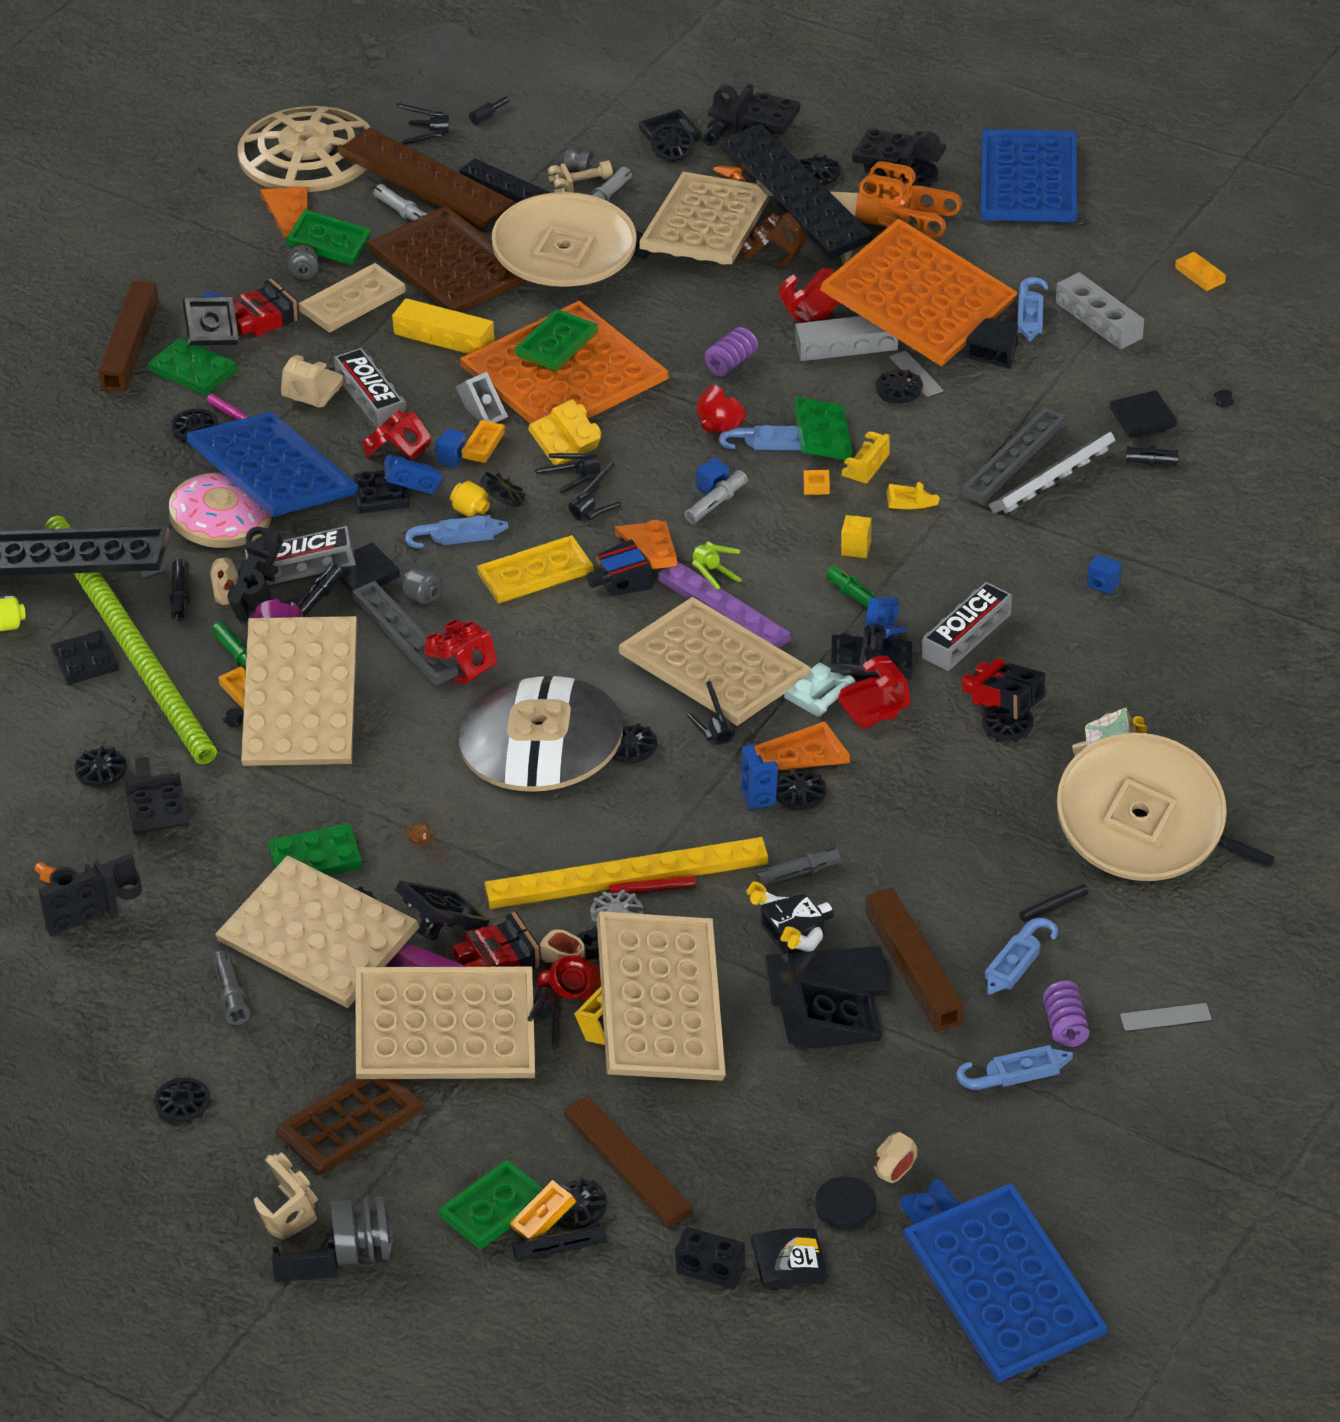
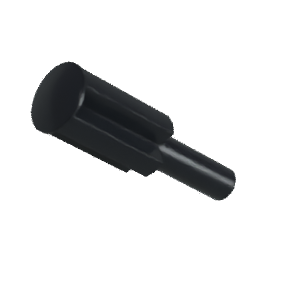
(486, 110)

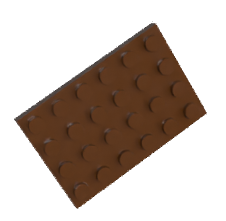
(446, 260)

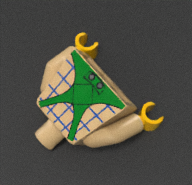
(1109, 725)

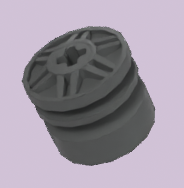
(361, 1230)

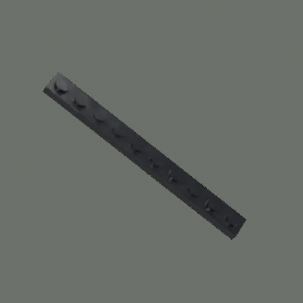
(517, 189)

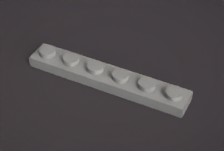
(1059, 469)

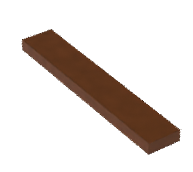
(628, 1161)

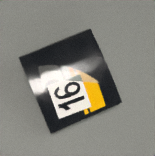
(789, 1257)

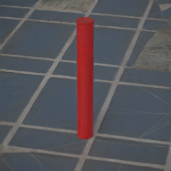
(653, 885)

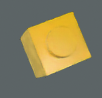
(856, 536)

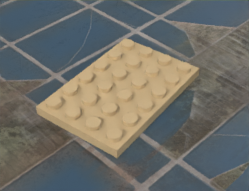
(705, 218)
(703, 646)
(299, 691)
(316, 929)
(660, 996)
(444, 1022)

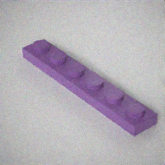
(691, 584)

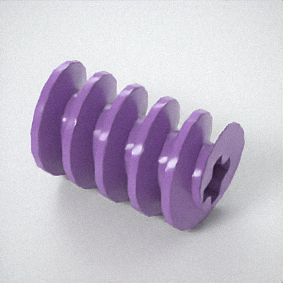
(730, 351)
(1066, 1014)

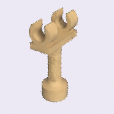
(566, 179)

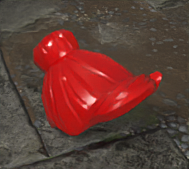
(571, 977)

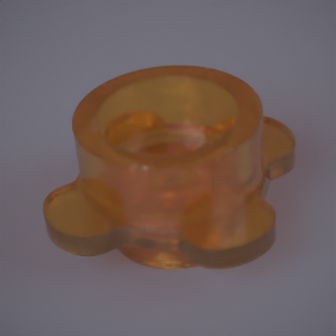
(419, 833)

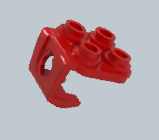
(810, 302)
(393, 431)
(458, 642)
(876, 697)

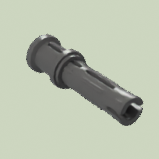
(231, 996)

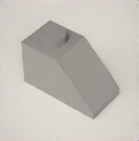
(481, 398)

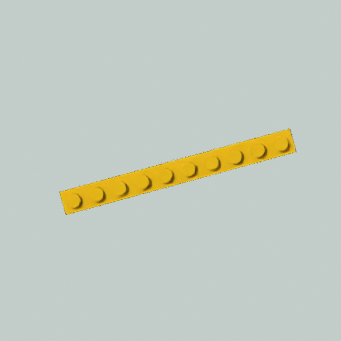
(650, 867)

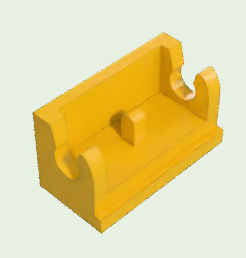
(868, 458)

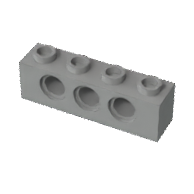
(1099, 310)

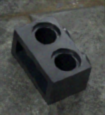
(710, 1257)

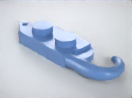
(1030, 308)
(764, 437)
(457, 530)
(1017, 956)
(1017, 1068)

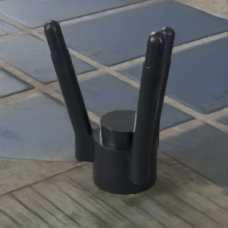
(437, 123)
(586, 464)
(584, 503)
(719, 727)
(545, 1005)

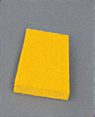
(535, 569)

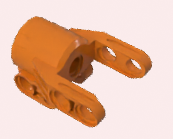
(894, 199)

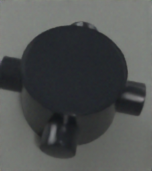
(1224, 398)
(234, 717)

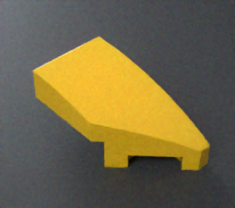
(909, 497)

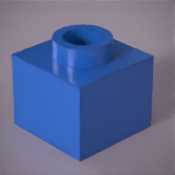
(450, 447)
(710, 474)
(1104, 574)

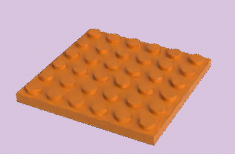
(918, 291)
(596, 376)

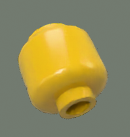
(469, 499)

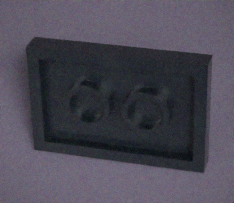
(851, 652)
(439, 908)

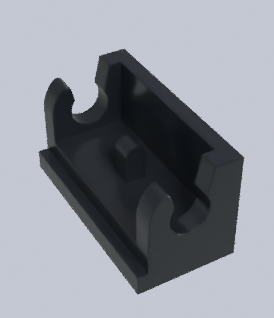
(304, 1263)

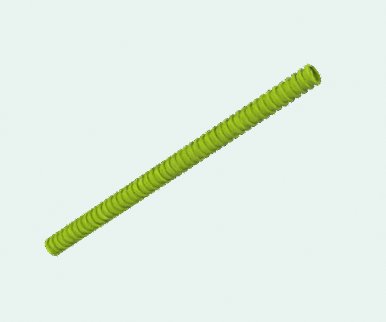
(144, 660)

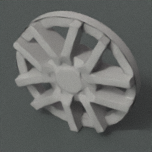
(615, 905)

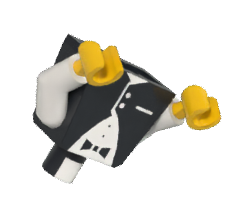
(790, 921)

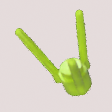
(707, 558)

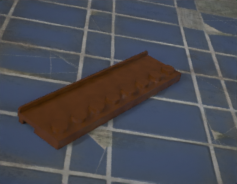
(425, 177)

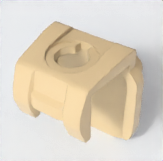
(309, 382)
(300, 1198)

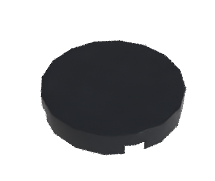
(845, 1202)

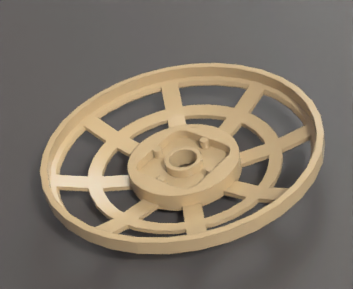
(292, 144)

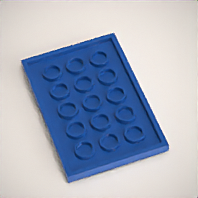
(1029, 175)
(272, 464)
(1005, 1282)

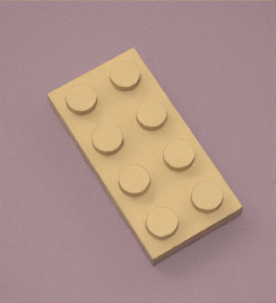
(352, 297)

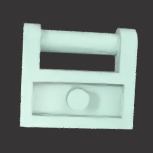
(816, 684)

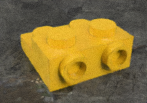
(566, 431)

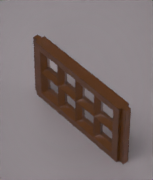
(306, 1149)

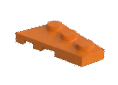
(286, 205)
(652, 541)
(805, 748)

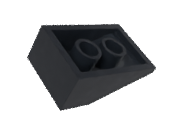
(827, 1014)

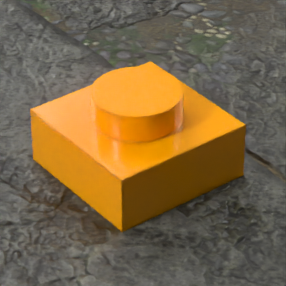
(816, 482)

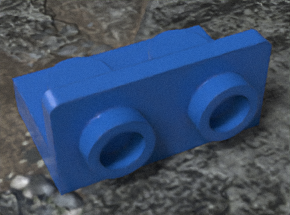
(411, 474)
(884, 611)
(758, 779)
(926, 1205)

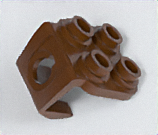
(773, 230)

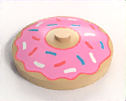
(215, 511)

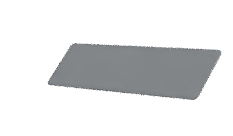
(906, 361)
(1165, 1016)

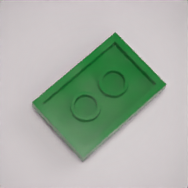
(329, 237)
(556, 340)
(192, 366)
(822, 428)
(325, 849)
(490, 1204)

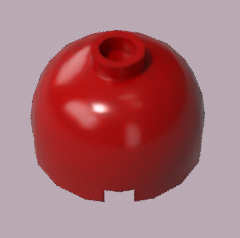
(718, 412)

